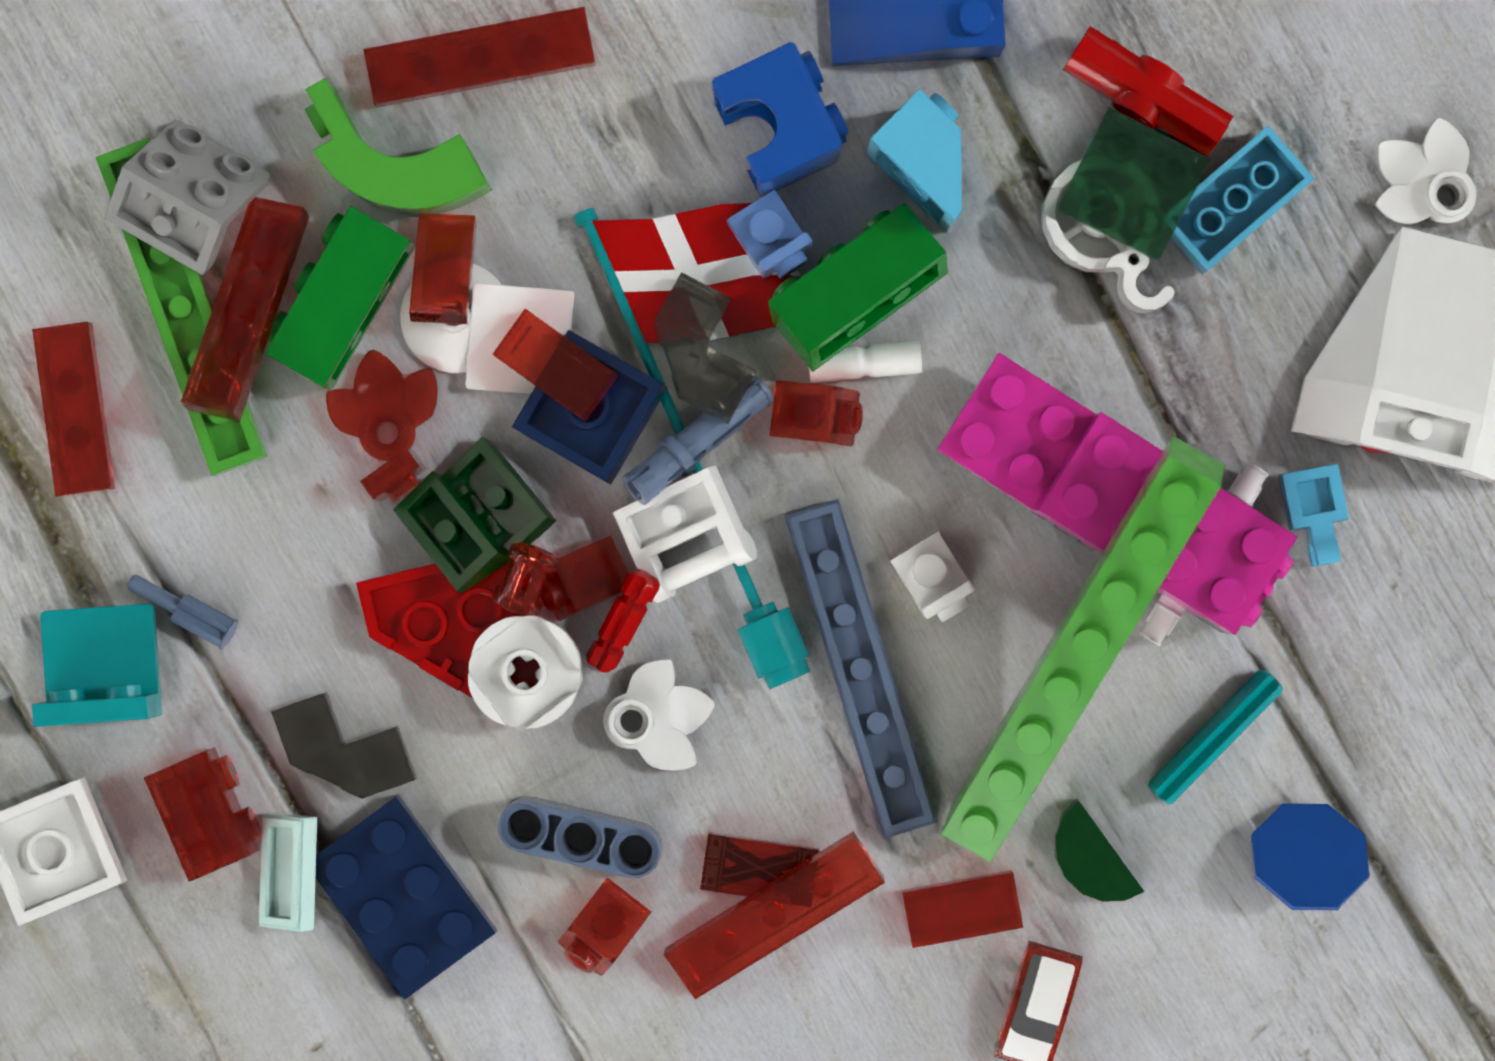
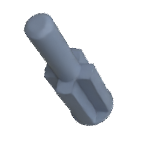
(188, 612)

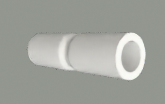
(871, 361)

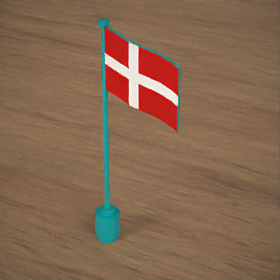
(641, 267)

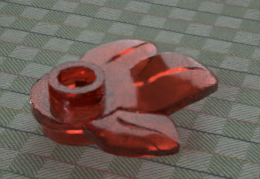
(380, 398)

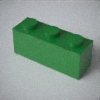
(857, 285)
(338, 297)

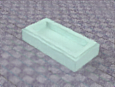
(288, 871)

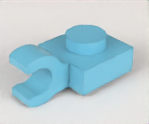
(1314, 502)

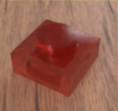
(395, 477)

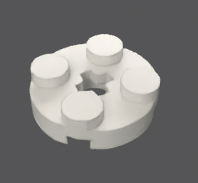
(520, 704)

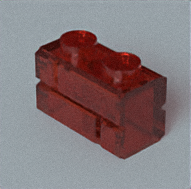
(204, 813)

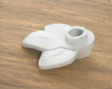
(1418, 173)
(667, 716)

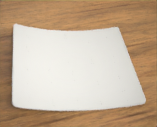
(493, 315)

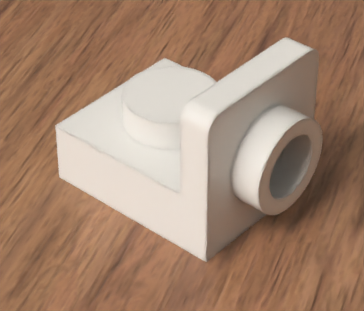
(933, 578)

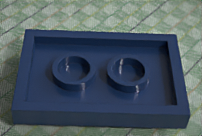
(402, 897)

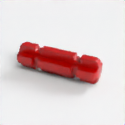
(622, 620)

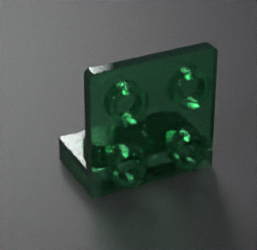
(1133, 184)

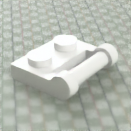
(677, 516)

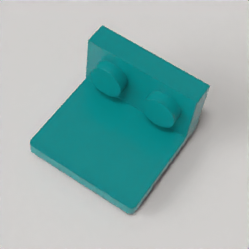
(99, 665)

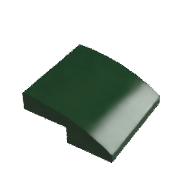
(473, 515)

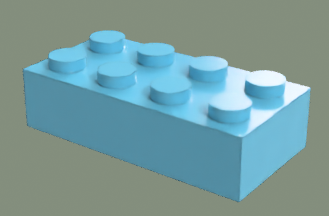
(1239, 199)

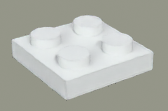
(55, 852)

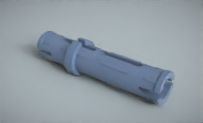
(681, 453)

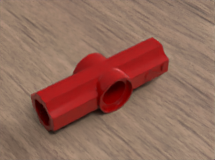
(1148, 92)

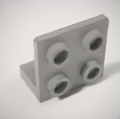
(184, 194)

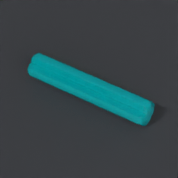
(1215, 736)

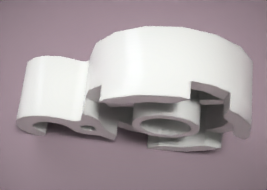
(1094, 252)

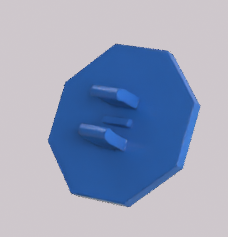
(1310, 857)

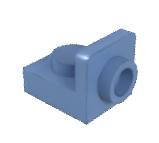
(771, 236)

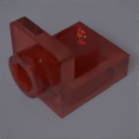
(816, 413)
(584, 579)
(603, 928)

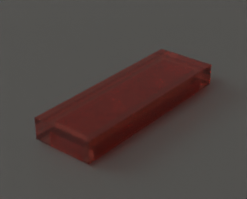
(73, 409)

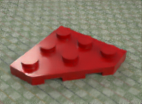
(434, 623)

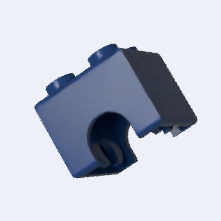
(784, 93)

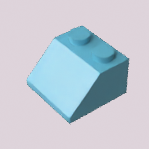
(923, 155)

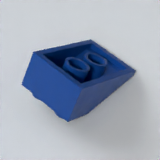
(914, 30)

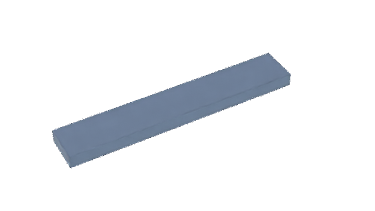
(861, 668)

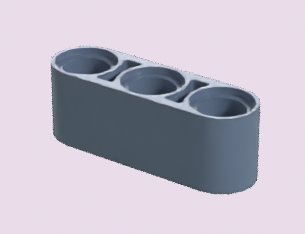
(552, 840)

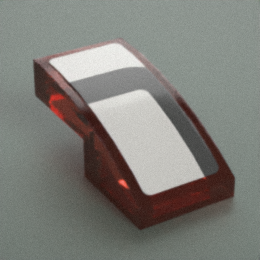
(1038, 1004)

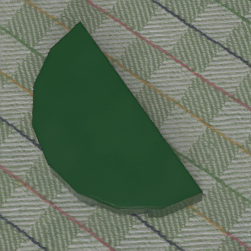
(1090, 860)

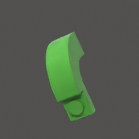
(404, 185)

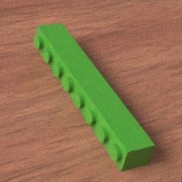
(1084, 647)

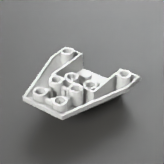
(1413, 359)

